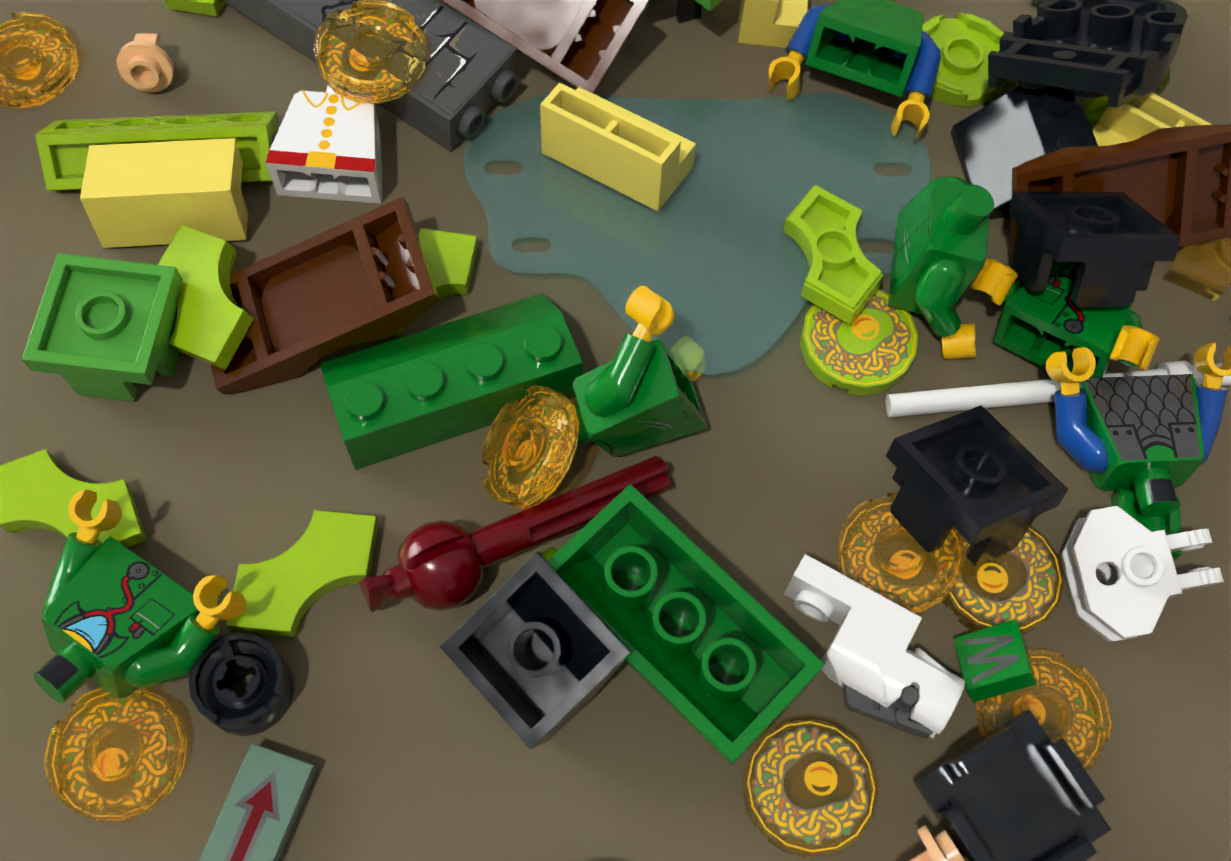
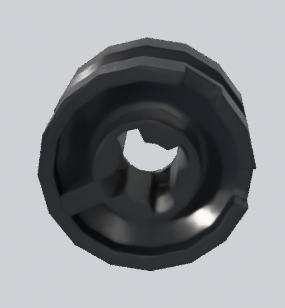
(267, 691)

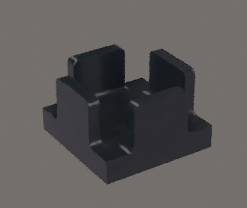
(1101, 231)
(969, 478)
(1016, 797)

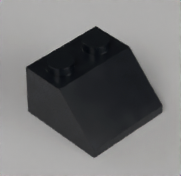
(1015, 131)
(536, 651)

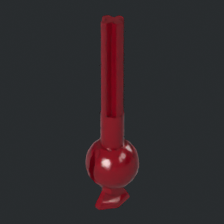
(445, 563)

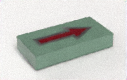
(260, 808)

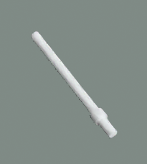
(1009, 393)

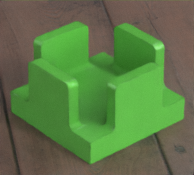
(105, 325)

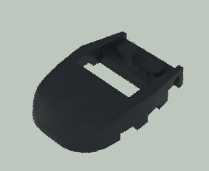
(1091, 48)

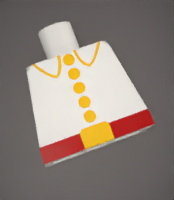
(328, 149)

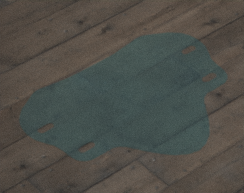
(720, 234)

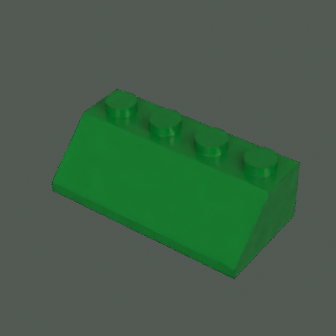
(448, 378)
(687, 624)

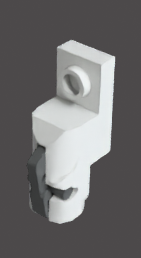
(872, 654)

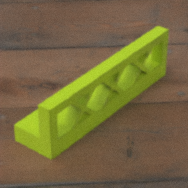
(66, 143)

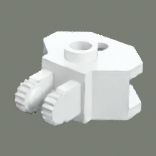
(1134, 572)

